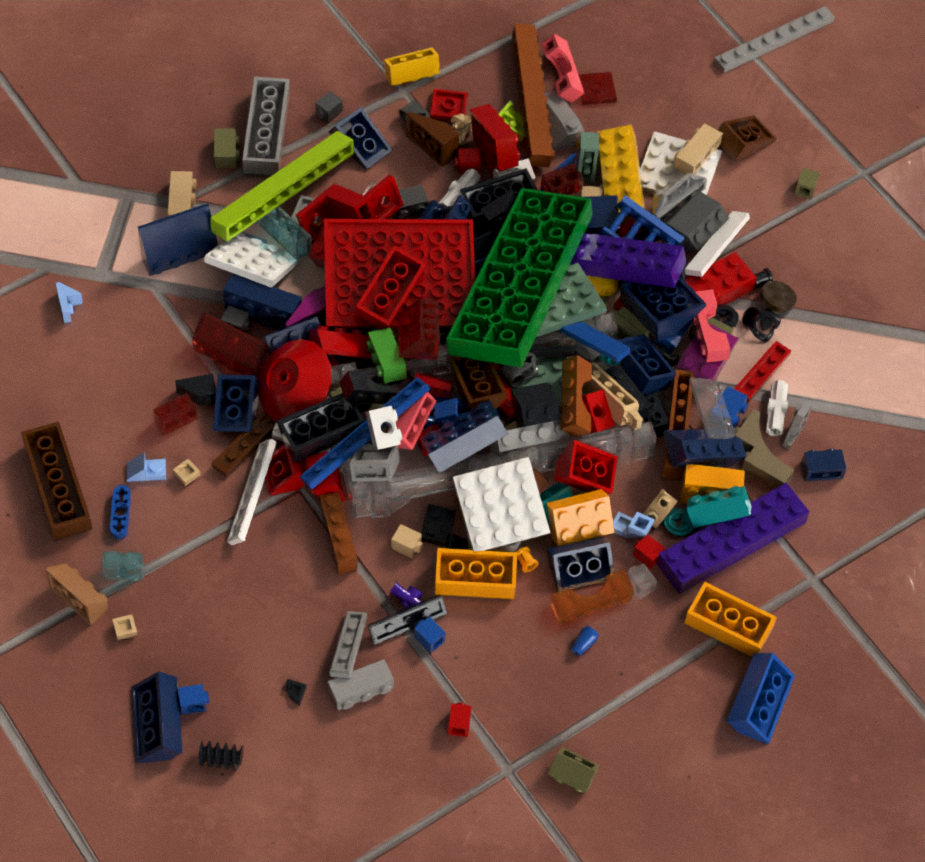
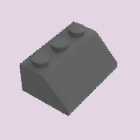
(698, 221)

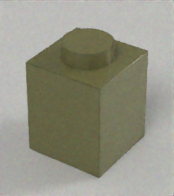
(807, 183)

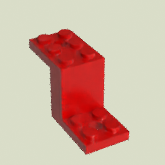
(346, 204)

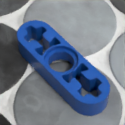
(124, 519)

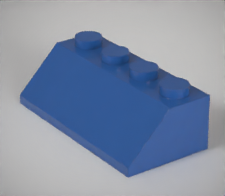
(761, 697)

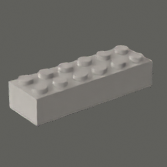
(266, 126)

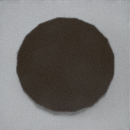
(778, 296)

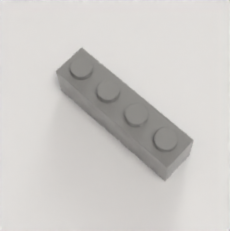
(529, 436)

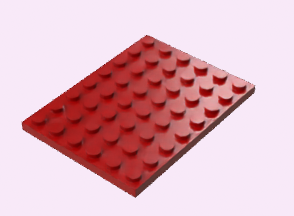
(359, 247)

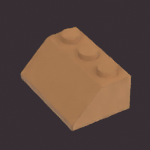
(77, 592)

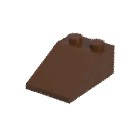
(433, 137)
(744, 137)

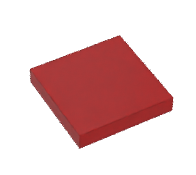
(447, 104)

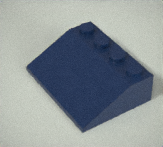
(176, 239)
(662, 308)

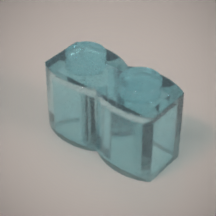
(119, 565)

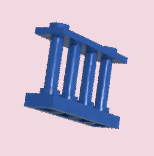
(642, 218)

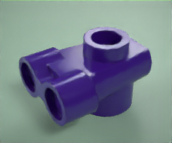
(408, 597)

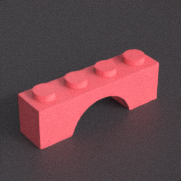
(558, 52)
(713, 343)

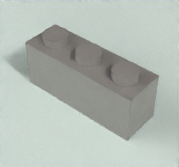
(361, 686)

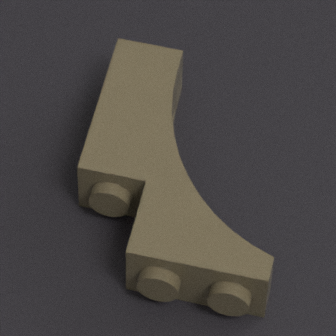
(759, 459)

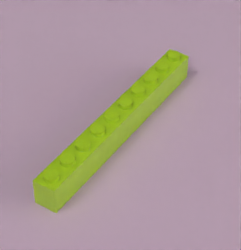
(281, 186)

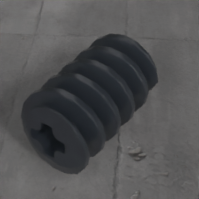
(220, 755)

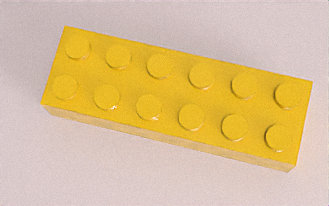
(620, 165)

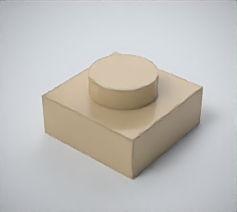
(186, 472)
(124, 627)

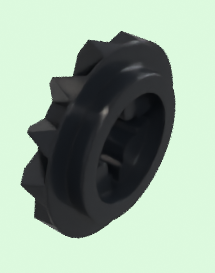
(724, 310)

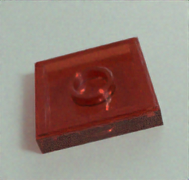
(597, 88)

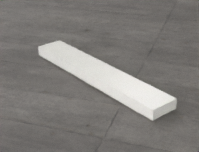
(716, 244)
(251, 492)

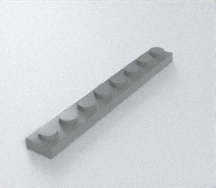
(774, 39)

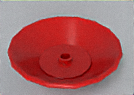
(294, 378)

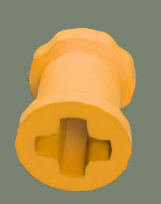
(525, 558)

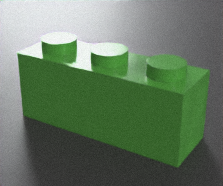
(386, 355)

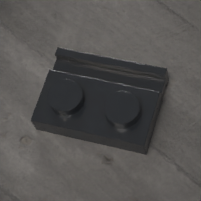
(437, 524)

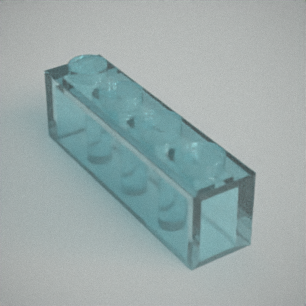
(287, 233)

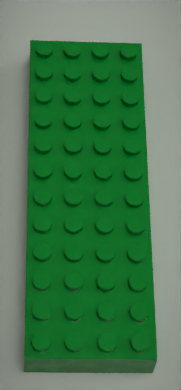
(520, 278)

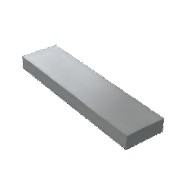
(348, 644)

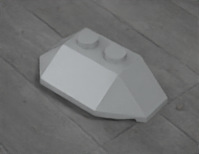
(676, 195)

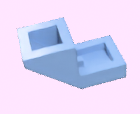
(632, 527)

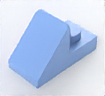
(68, 298)
(144, 470)

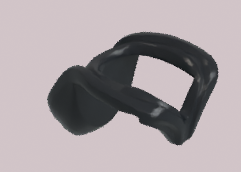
(751, 317)

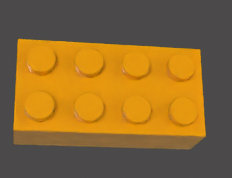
(476, 573)
(730, 619)

